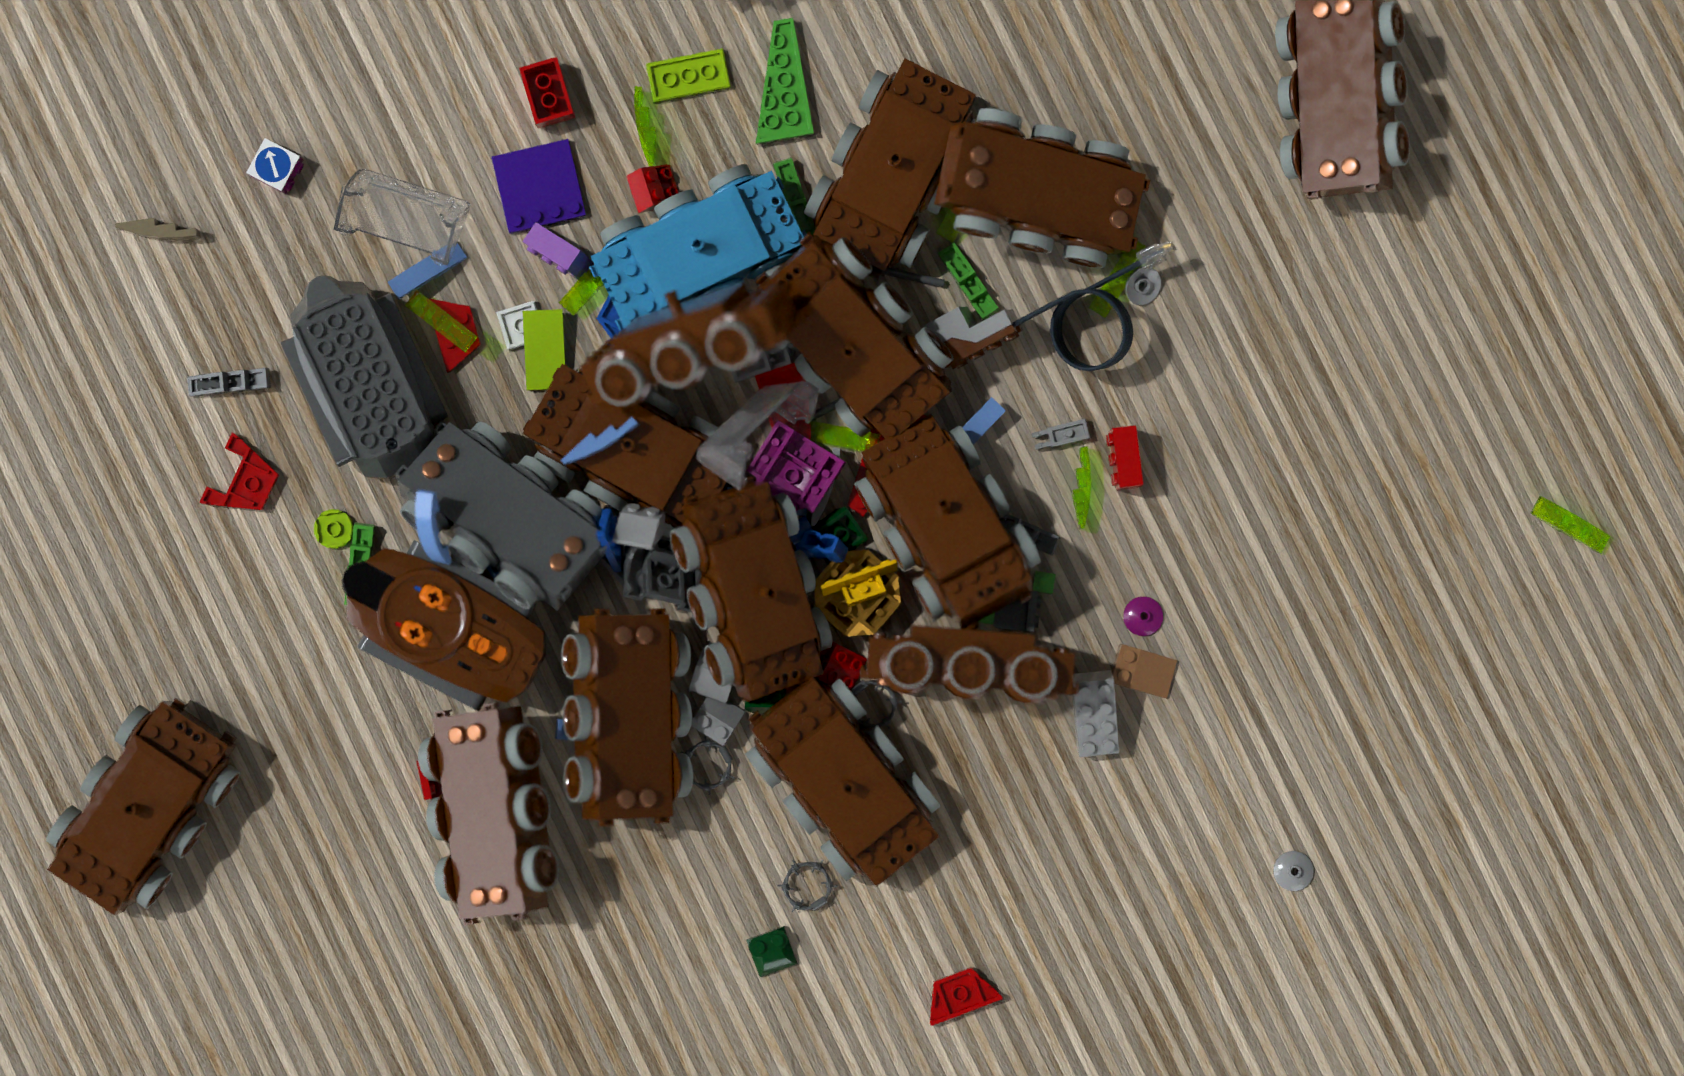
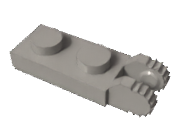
(1063, 434)

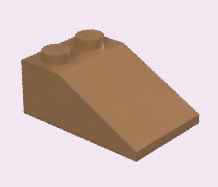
(1143, 671)

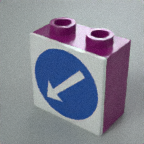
(275, 166)

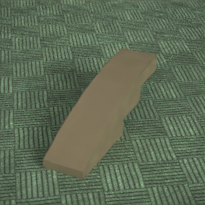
(151, 229)

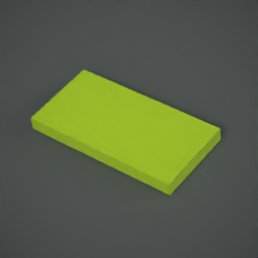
(688, 75)
(543, 346)

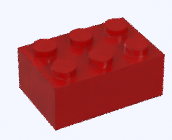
(547, 92)
(1124, 457)

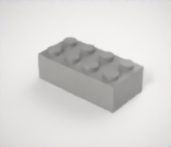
(1095, 714)

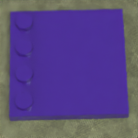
(538, 186)

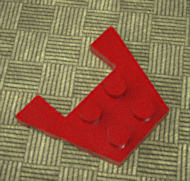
(251, 481)

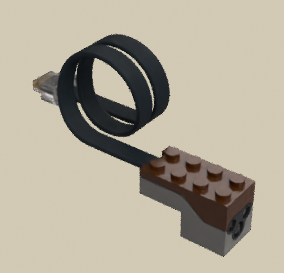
(970, 340)

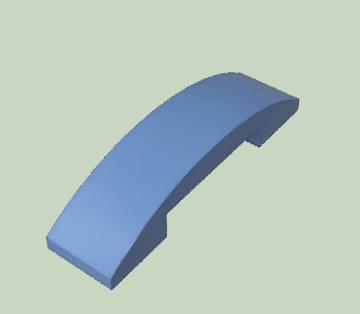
(425, 509)

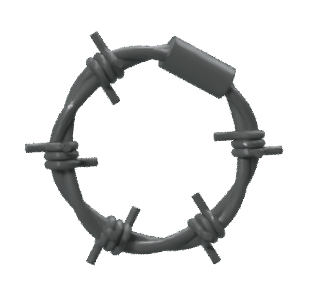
(894, 700)
(726, 756)
(818, 903)

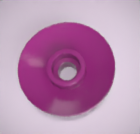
(1135, 623)

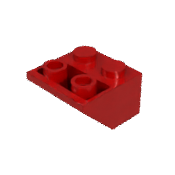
(651, 186)

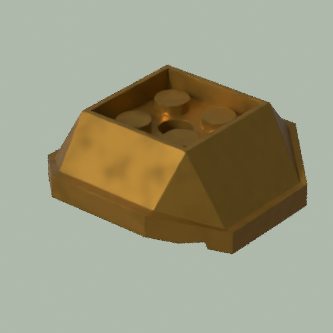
(866, 616)

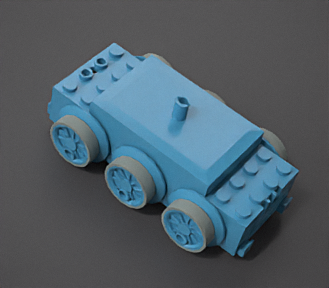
(698, 243)

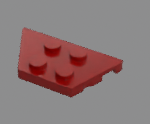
(450, 352)
(960, 994)

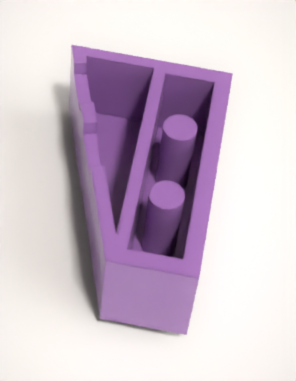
(557, 251)

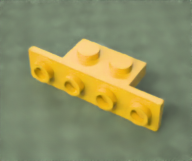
(861, 585)

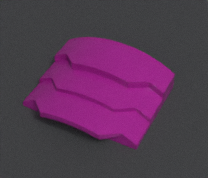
(795, 467)

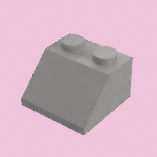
(640, 526)
(704, 685)
(717, 719)

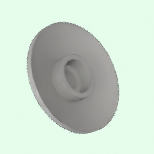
(1149, 287)
(1283, 868)

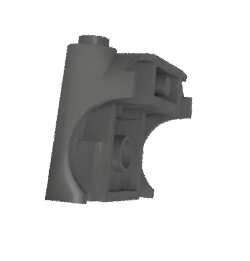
(657, 575)

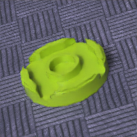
(333, 529)

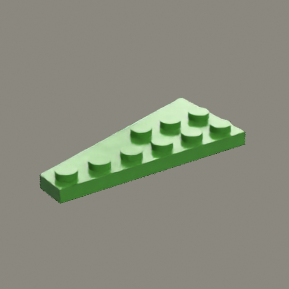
(784, 98)

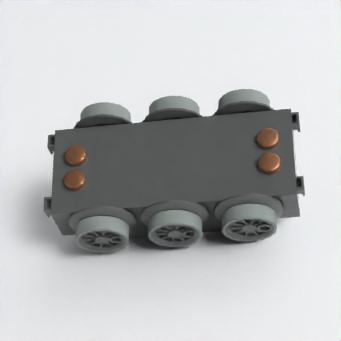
(505, 514)

